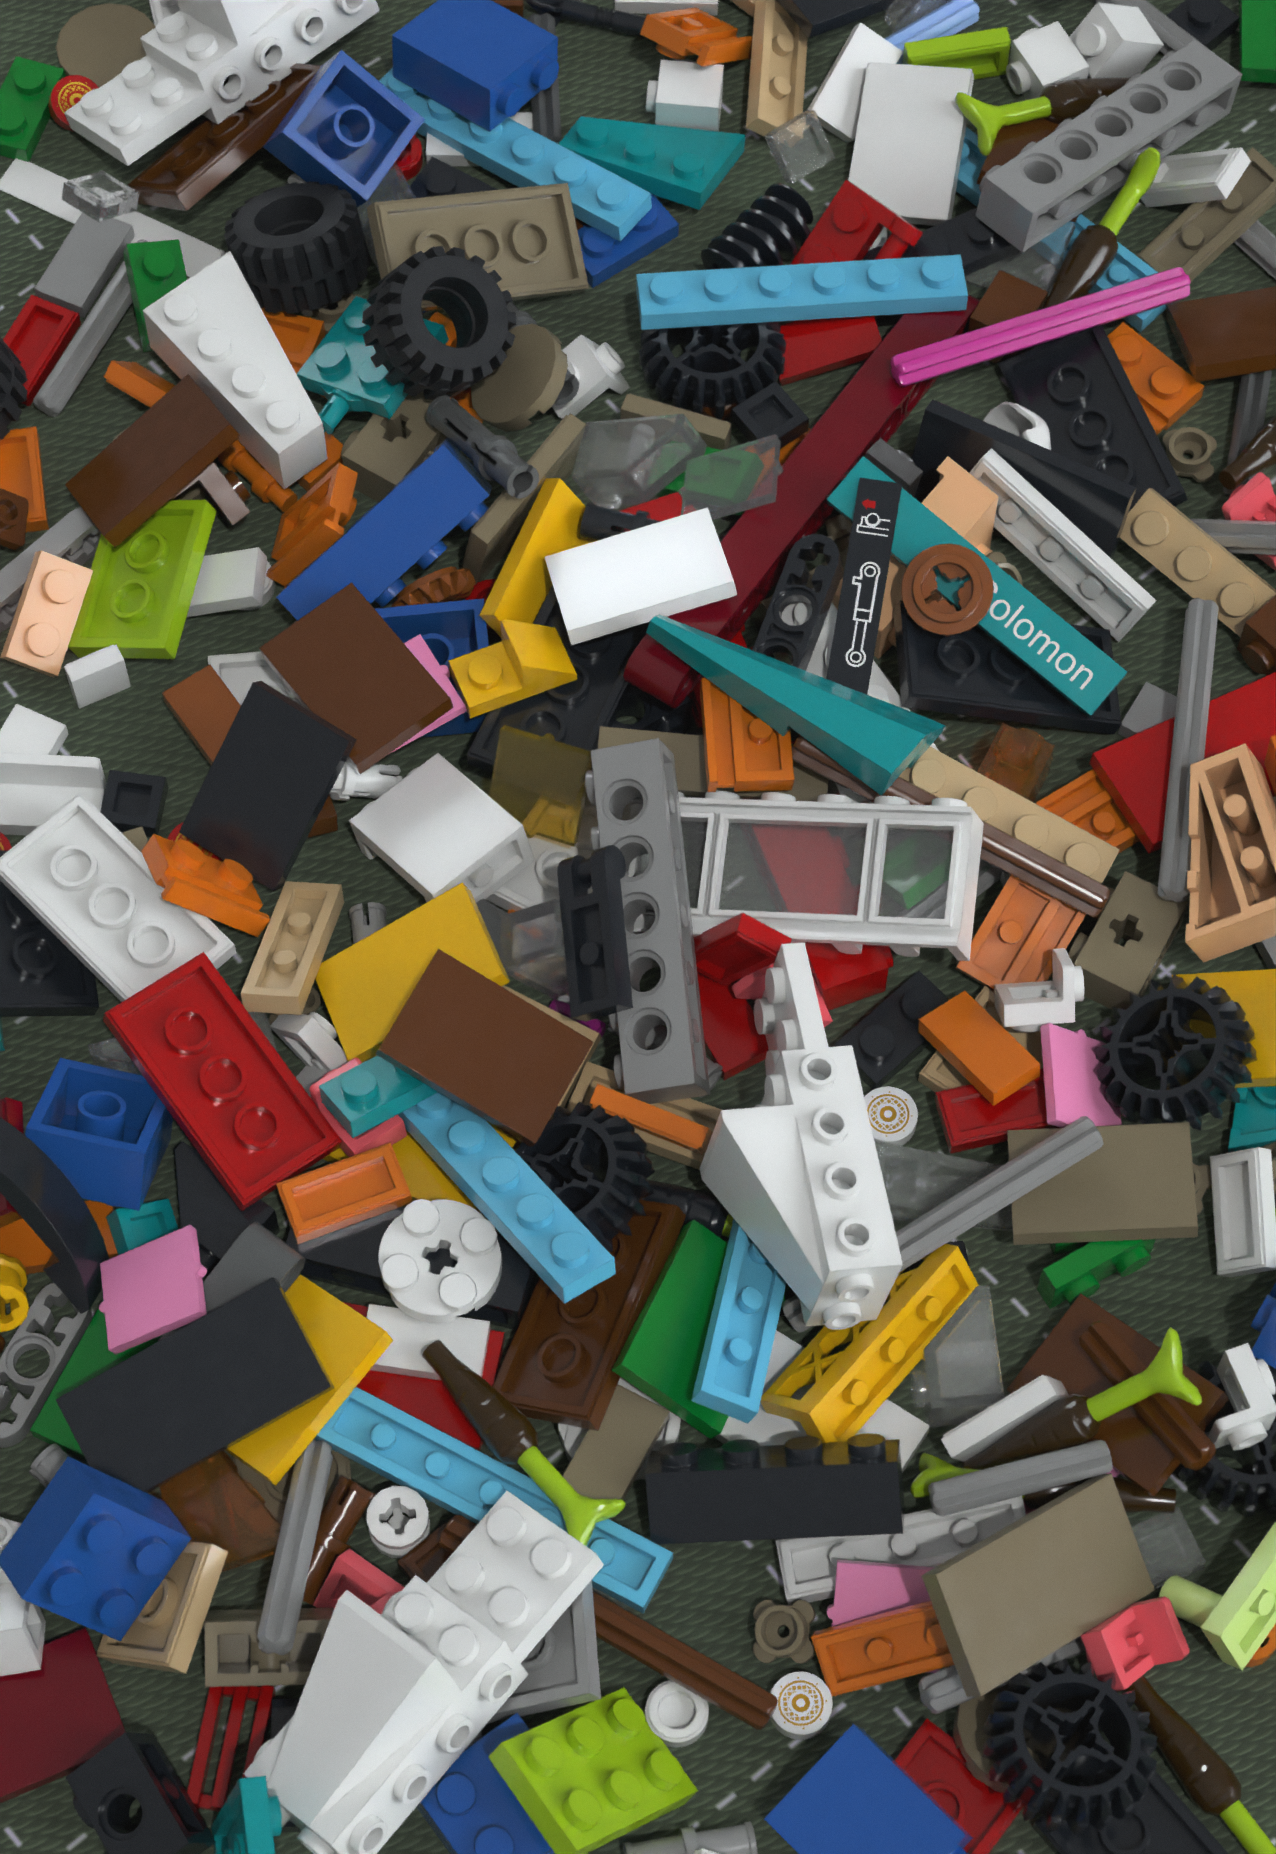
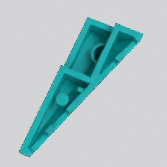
(851, 727)

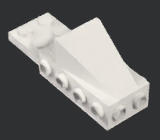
(195, 54)
(806, 1162)
(416, 1685)

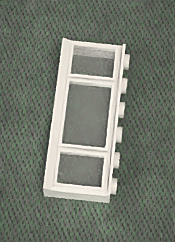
(832, 869)

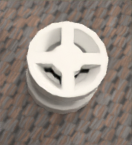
(400, 1533)

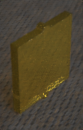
(541, 783)

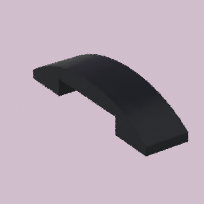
(55, 1214)

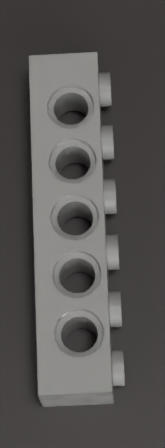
(1098, 148)
(679, 1064)

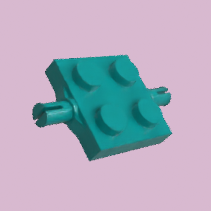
(345, 373)

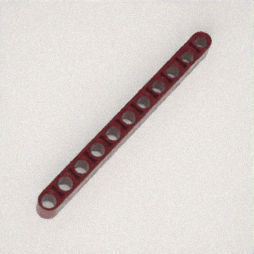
(761, 539)

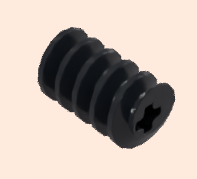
(762, 232)

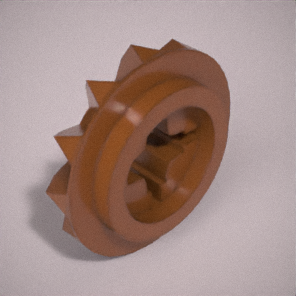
(954, 563)
(439, 586)

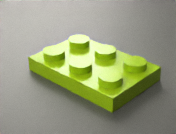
(145, 584)
(593, 1774)

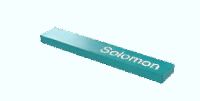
(1015, 615)

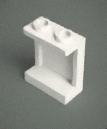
(443, 833)

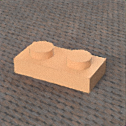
(46, 613)

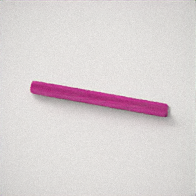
(1040, 326)

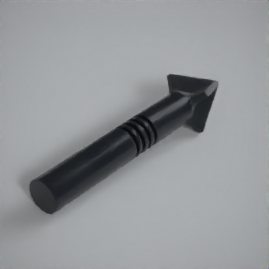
(590, 15)

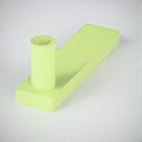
(1239, 1618)

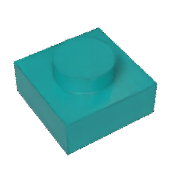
(136, 1228)

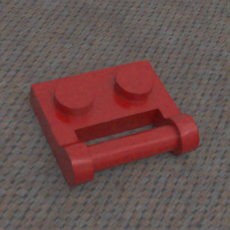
(851, 228)

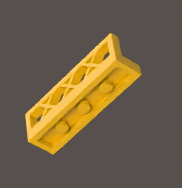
(880, 1356)

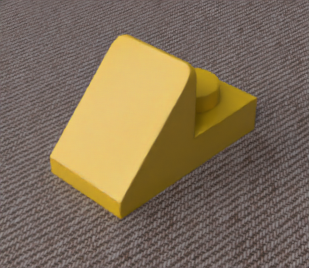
(516, 668)

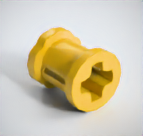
(12, 1282)

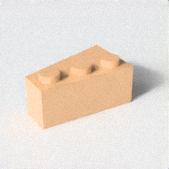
(962, 505)
(1230, 854)

